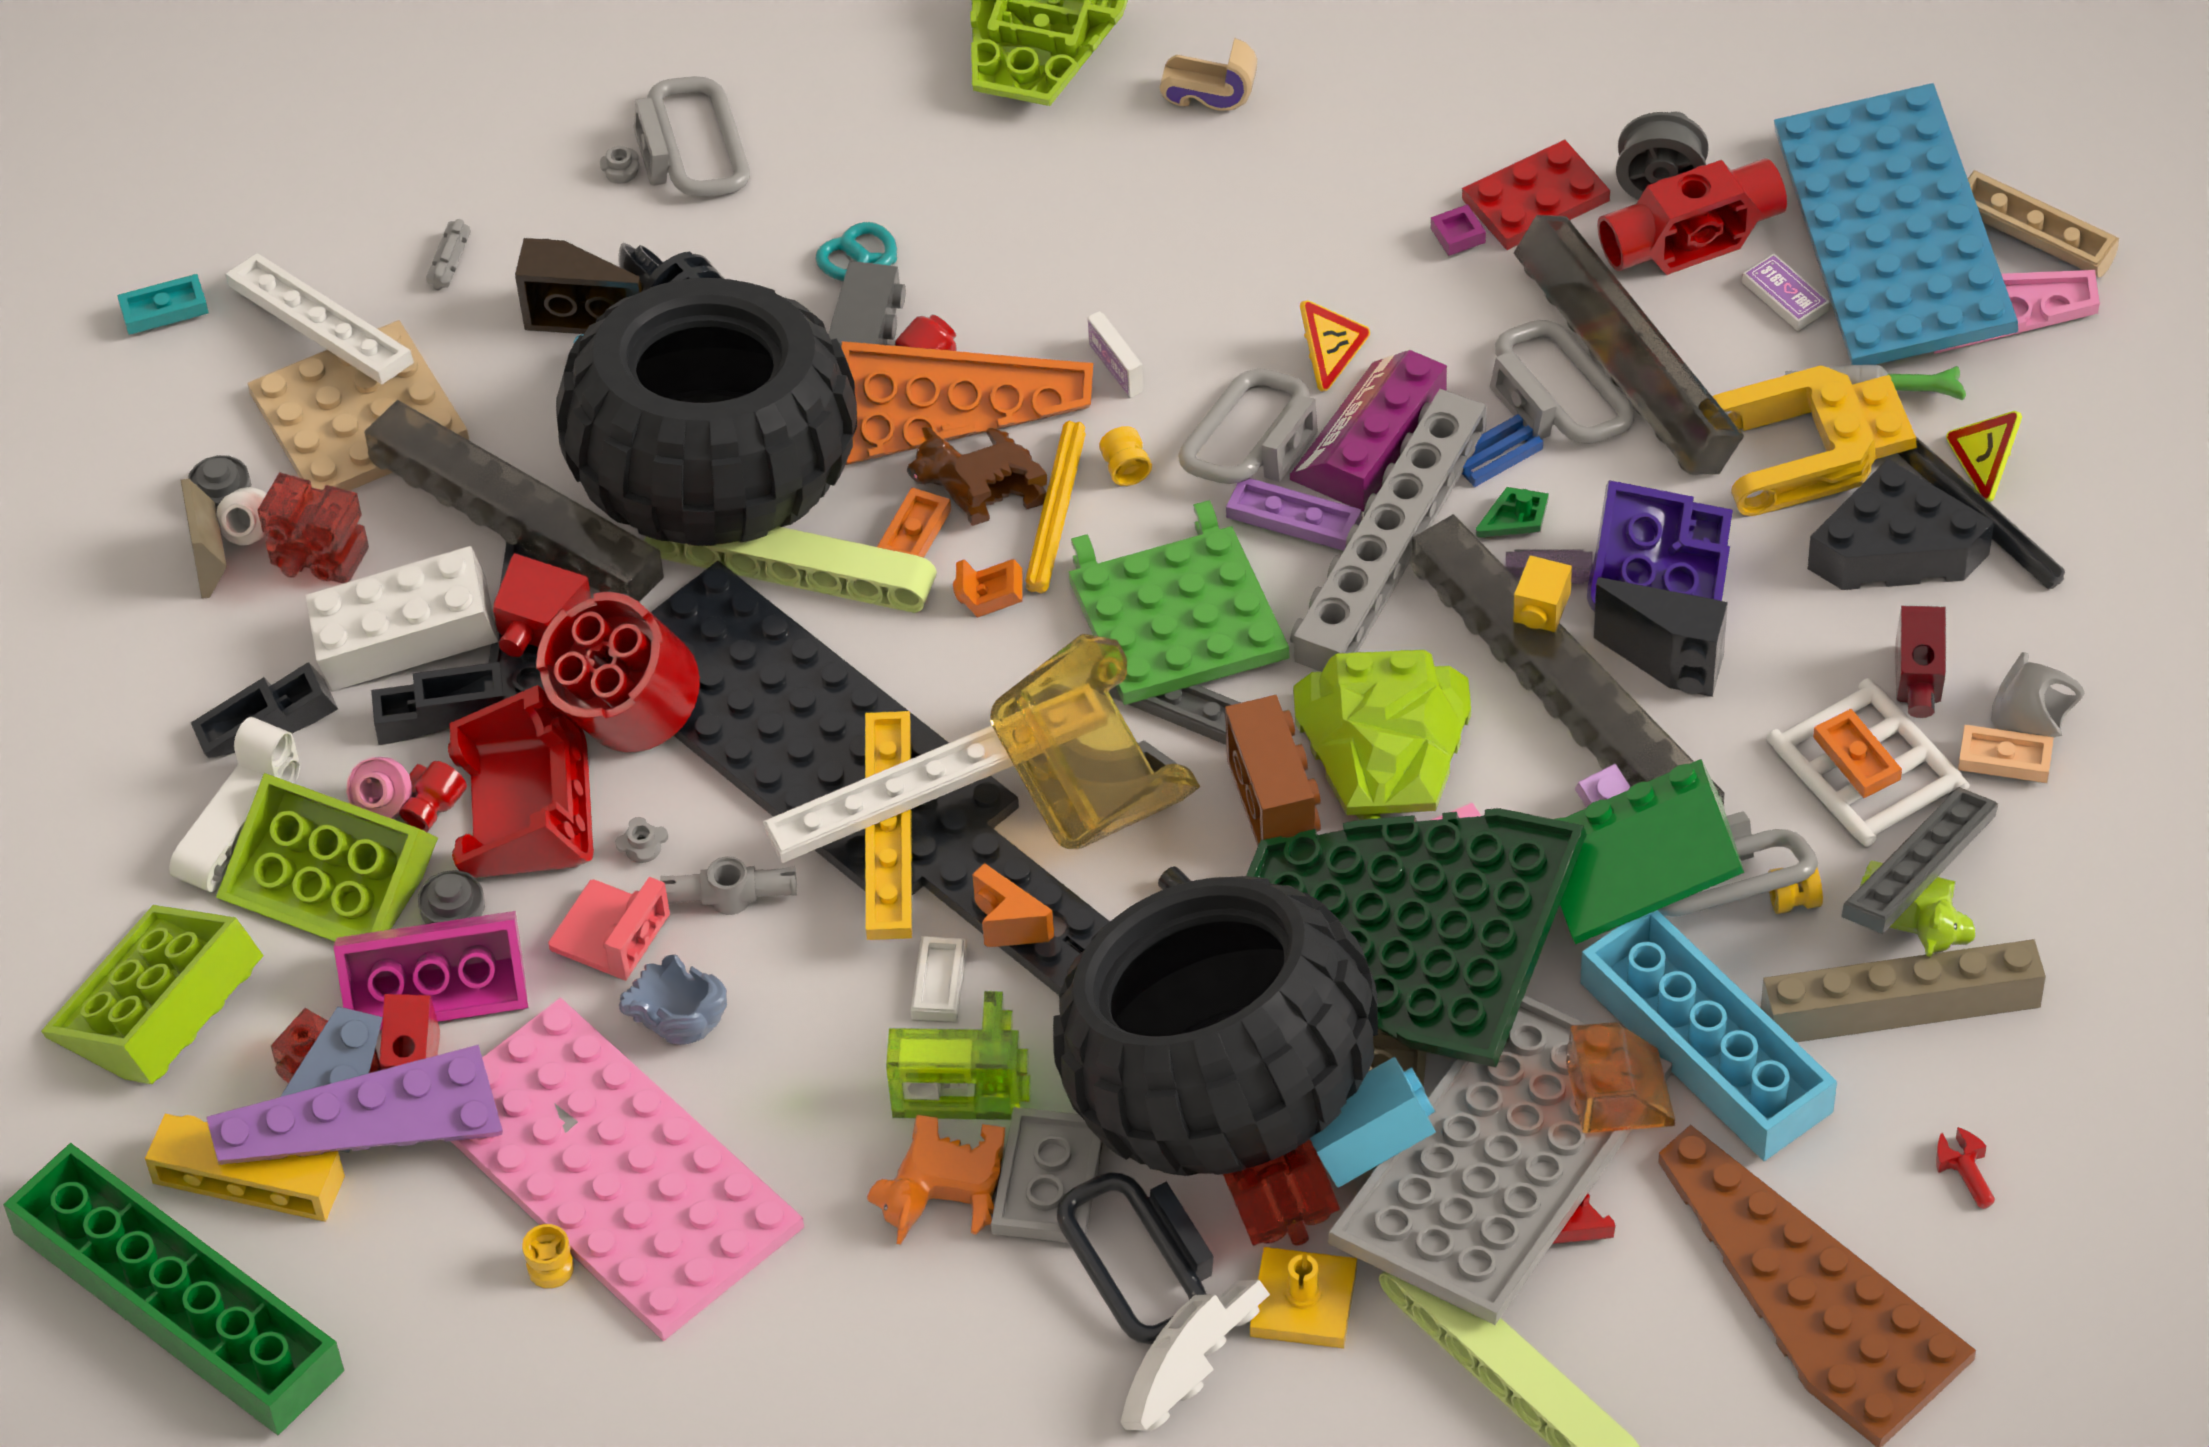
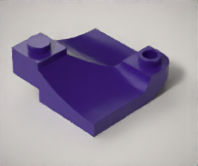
(1661, 542)

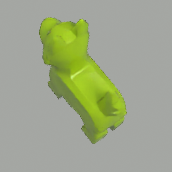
(1933, 916)

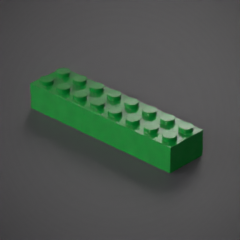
(174, 1288)

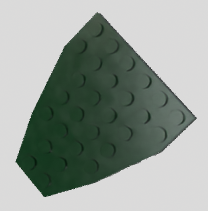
(1441, 913)

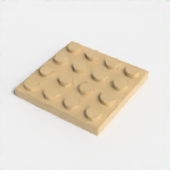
(327, 404)

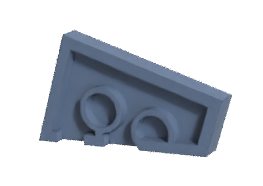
(339, 1052)

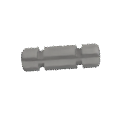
(448, 254)

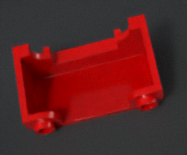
(524, 787)

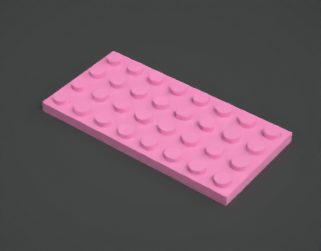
(632, 1184)

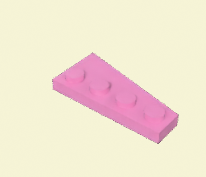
(2048, 298)

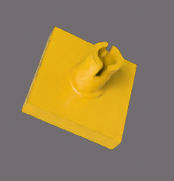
(1306, 1298)

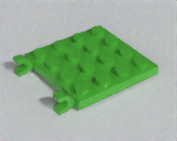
(1179, 609)

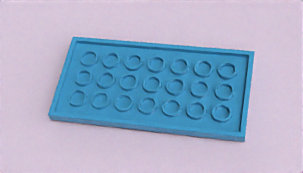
(1895, 226)

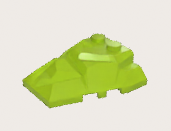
(1036, 45)
(1384, 727)

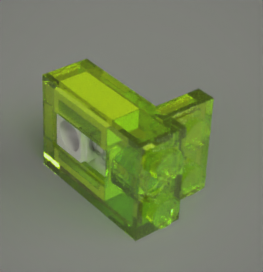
(959, 1070)

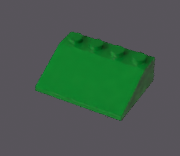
(1648, 851)

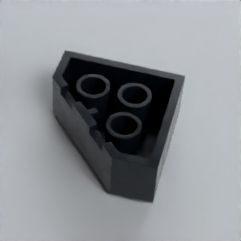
(1899, 533)

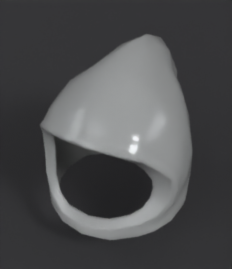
(2029, 703)

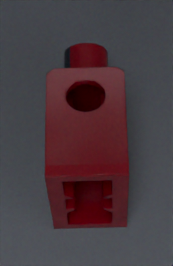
(1920, 658)

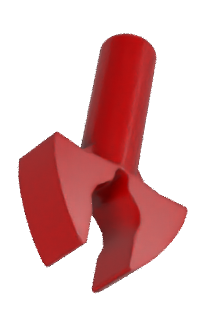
(1965, 1164)

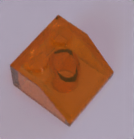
(1616, 1079)

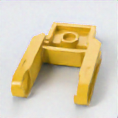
(1852, 420)

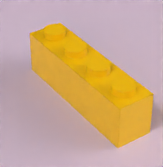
(296, 1185)

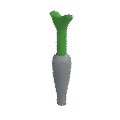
(1943, 382)

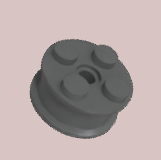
(1658, 148)

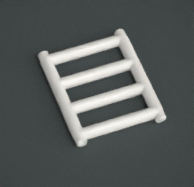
(1838, 801)

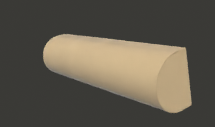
(2043, 225)

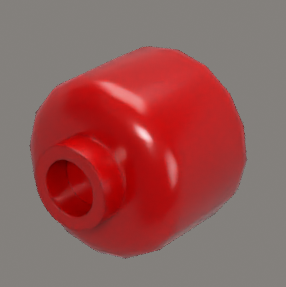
(928, 334)

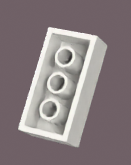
(401, 618)

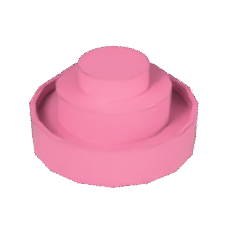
(379, 786)

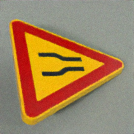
(1331, 341)

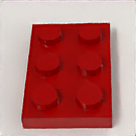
(1543, 184)

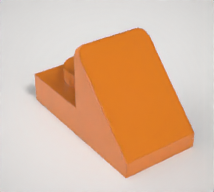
(1012, 912)

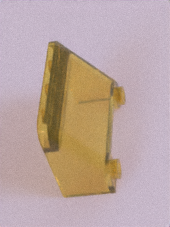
(1079, 749)

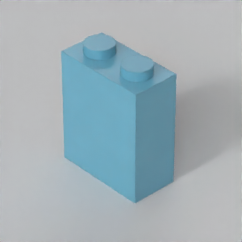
(1375, 1123)

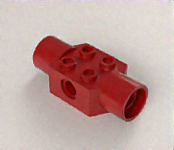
(1693, 216)

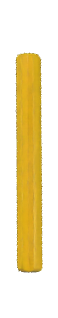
(1055, 507)

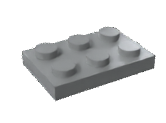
(1041, 1163)

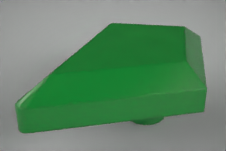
(1514, 513)

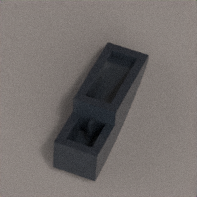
(434, 701)
(287, 704)

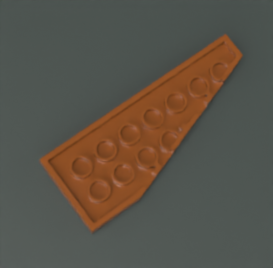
(1836, 1318)

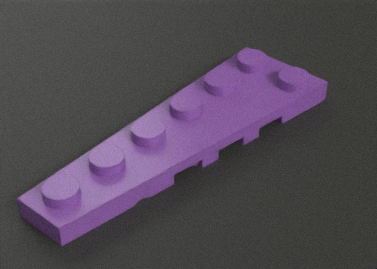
(399, 1106)

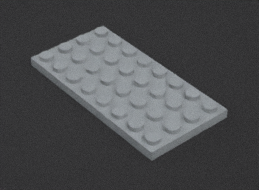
(1494, 1182)

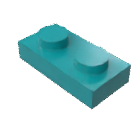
(163, 304)

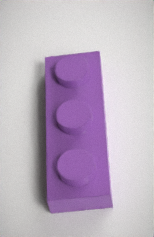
(1292, 513)

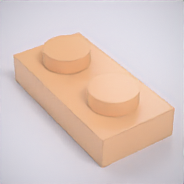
(2005, 753)

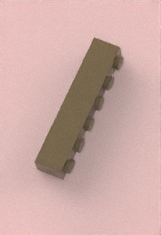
(1906, 991)

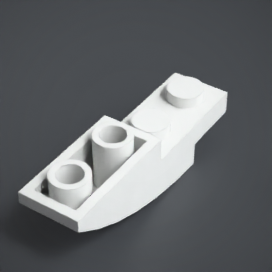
(1177, 1358)

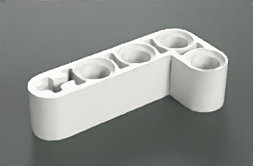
(210, 842)

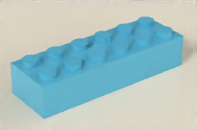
(1709, 1032)

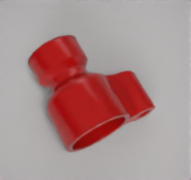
(433, 791)

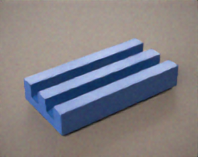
(1497, 441)

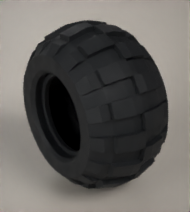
(706, 411)
(1215, 1025)

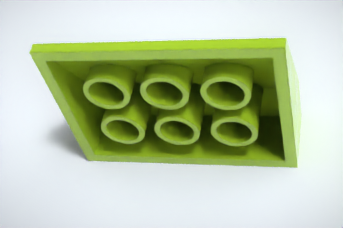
(323, 862)
(155, 991)

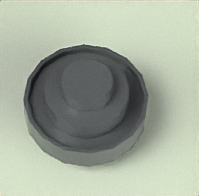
(220, 476)
(450, 897)

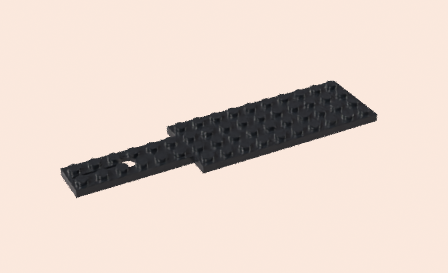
(790, 727)

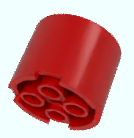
(618, 672)

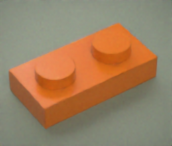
(916, 523)
(1857, 753)

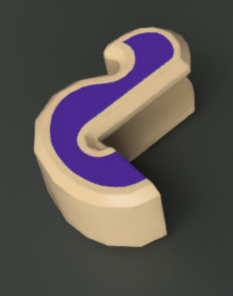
(1211, 82)

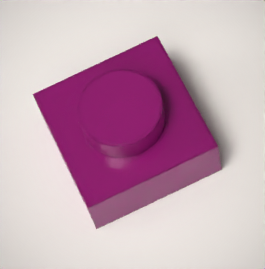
(1458, 230)

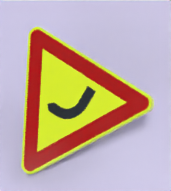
(1985, 449)

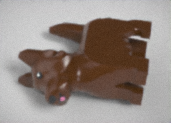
(981, 475)

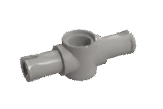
(745, 885)

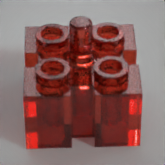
(313, 529)
(1282, 1195)

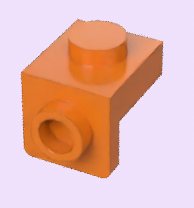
(988, 588)

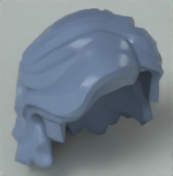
(674, 1002)

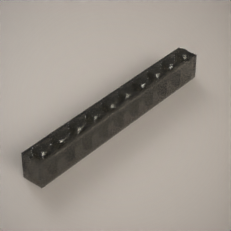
(1544, 661)

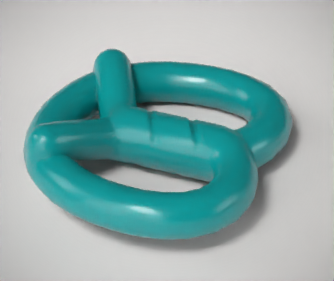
(856, 251)

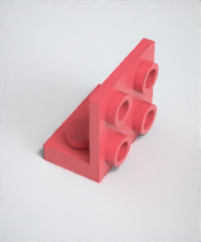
(612, 926)

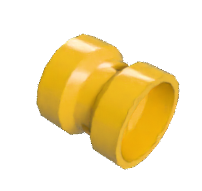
(1125, 456)
(1804, 893)
(548, 1256)

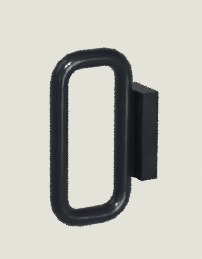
(1167, 1226)

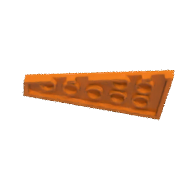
(953, 394)

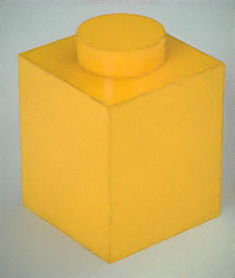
(1542, 593)

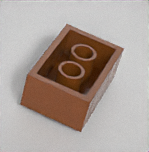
(1270, 769)

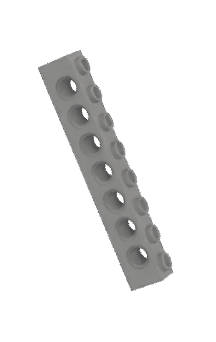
(1382, 543)

